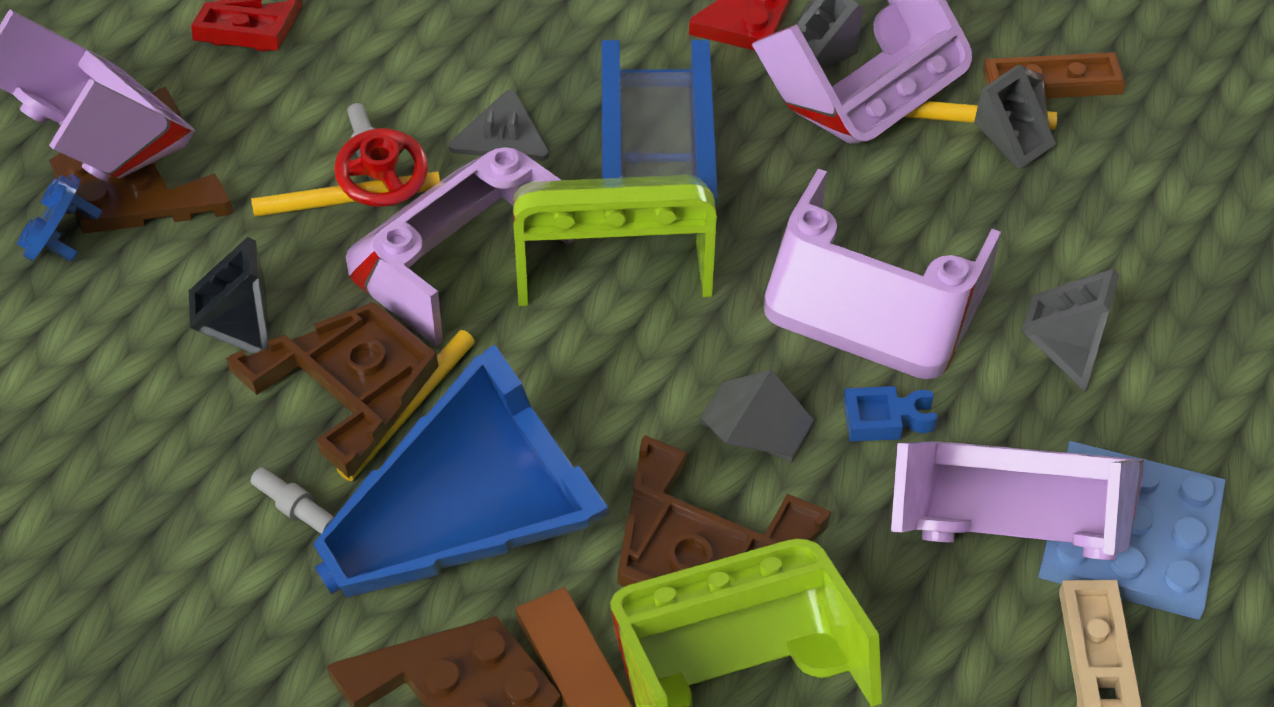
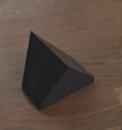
(232, 300)

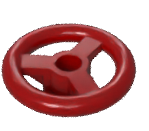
(378, 158)

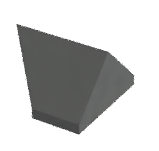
(831, 29)
(1016, 115)
(1071, 321)
(758, 415)

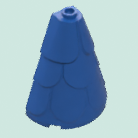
(458, 489)

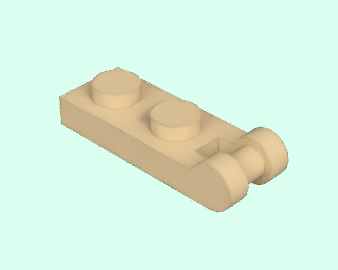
(1098, 643)

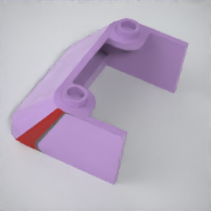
(918, 58)
(101, 109)
(383, 257)
(870, 304)
(1017, 494)

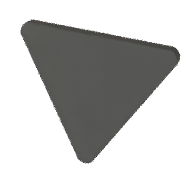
(501, 126)

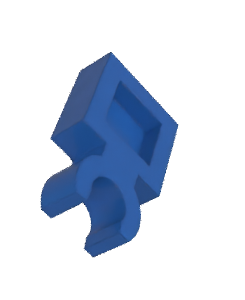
(881, 415)

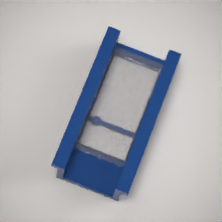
(658, 118)

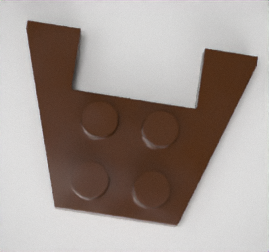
(142, 193)
(360, 360)
(673, 535)
(450, 668)

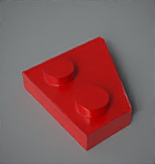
(739, 21)
(245, 23)

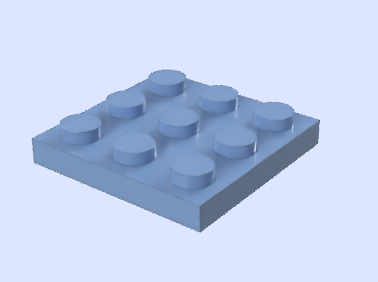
(1168, 544)

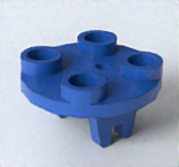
(41, 232)

